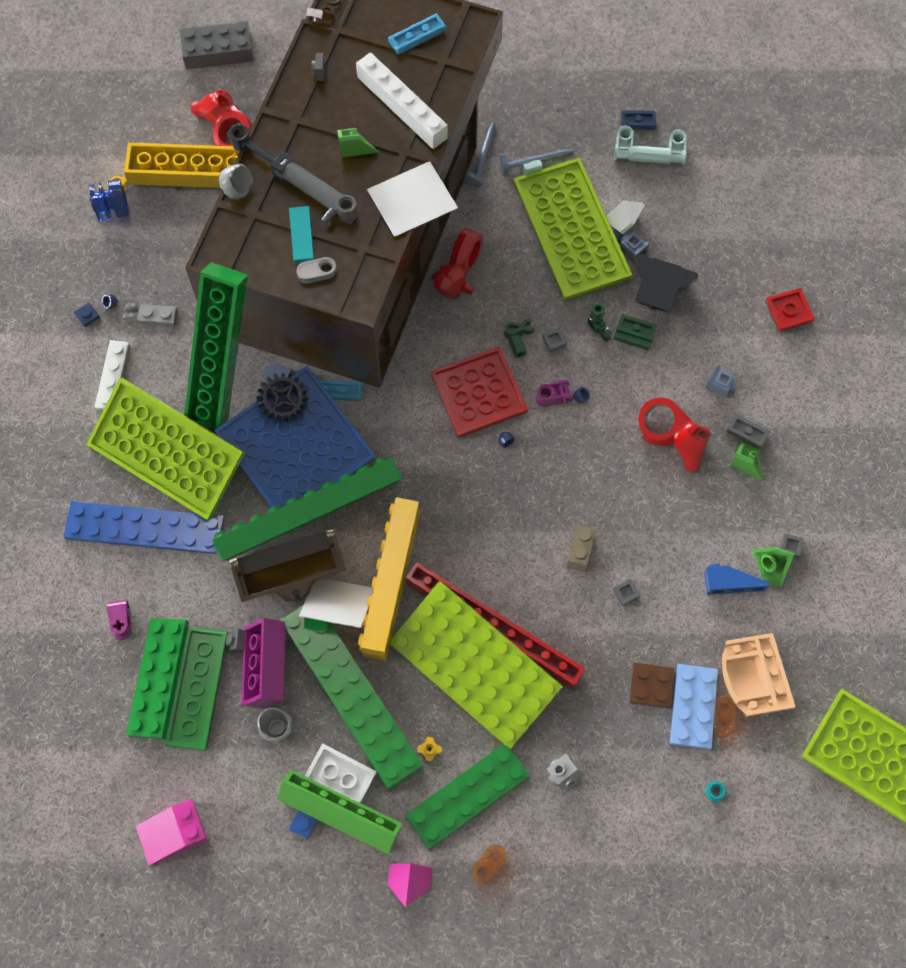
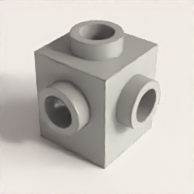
(564, 772)

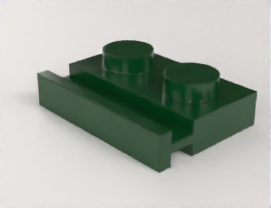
(635, 332)

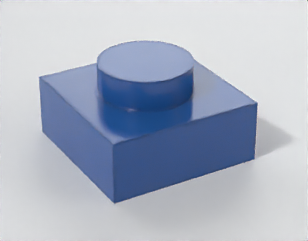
(303, 824)

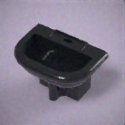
(661, 282)

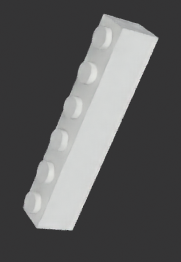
(402, 100)

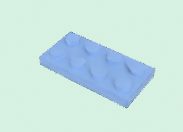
(693, 706)

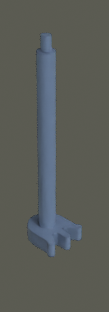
(505, 166)
(475, 179)

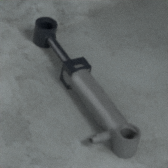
(286, 169)

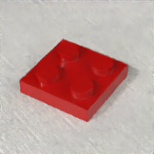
(790, 309)

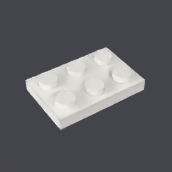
(341, 773)

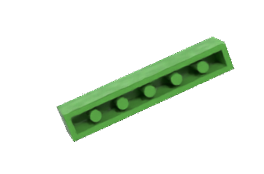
(339, 811)

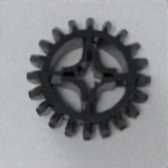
(291, 385)

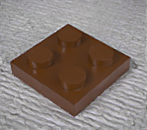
(651, 685)

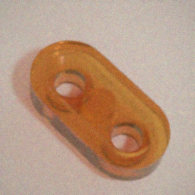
(724, 716)
(488, 864)

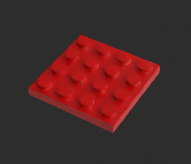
(478, 392)

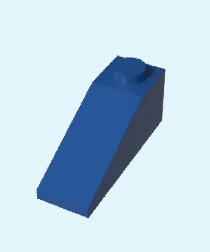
(729, 580)

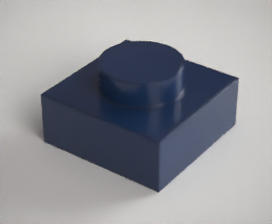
(86, 314)

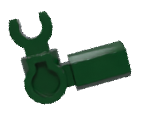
(597, 322)
(513, 333)

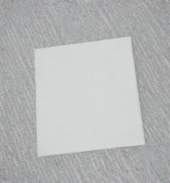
(412, 199)
(337, 602)

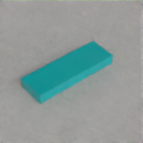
(301, 234)

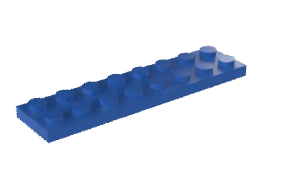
(142, 527)

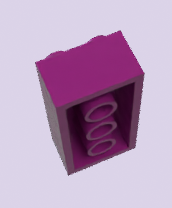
(263, 663)

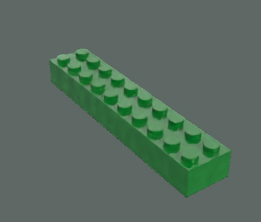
(215, 345)
(305, 510)
(354, 699)

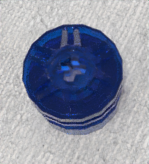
(109, 200)

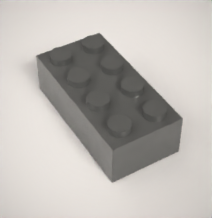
(216, 45)

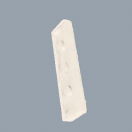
(112, 371)

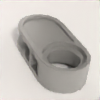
(311, 270)

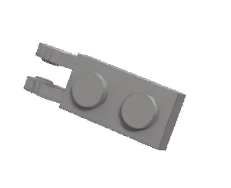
(151, 314)

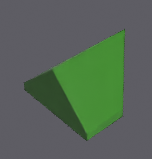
(353, 143)
(748, 461)
(773, 564)

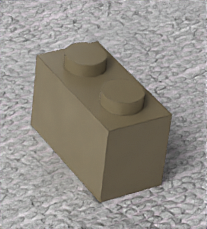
(581, 548)

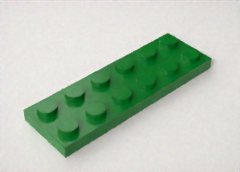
(157, 678)
(196, 689)
(467, 796)

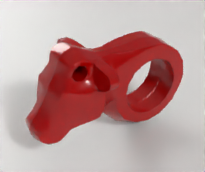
(221, 111)
(452, 277)
(685, 434)

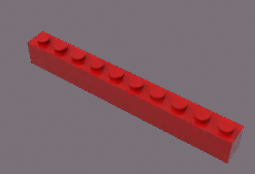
(549, 659)

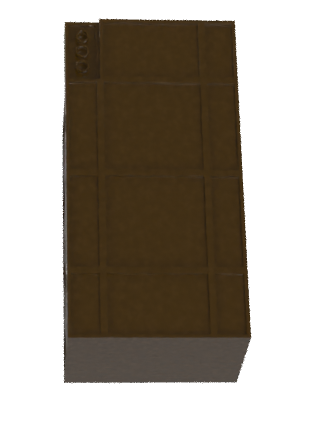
(359, 313)

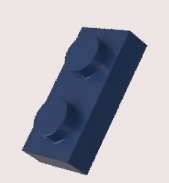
(638, 119)

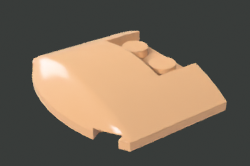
(756, 675)

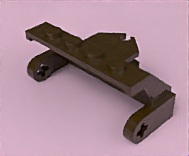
(288, 567)

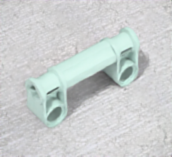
(673, 154)

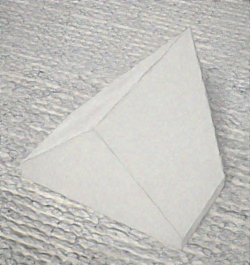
(625, 215)

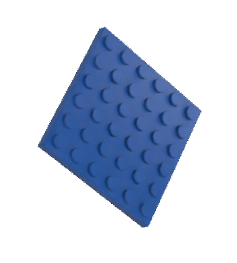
(299, 455)

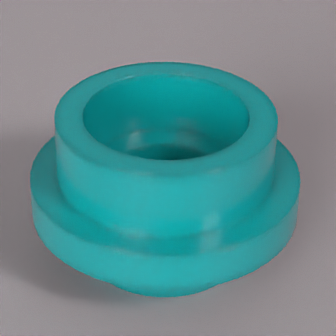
(722, 791)

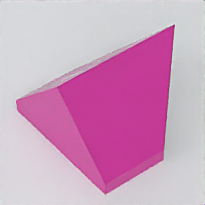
(409, 881)

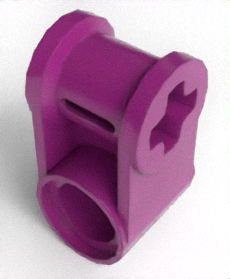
(557, 392)
(119, 616)

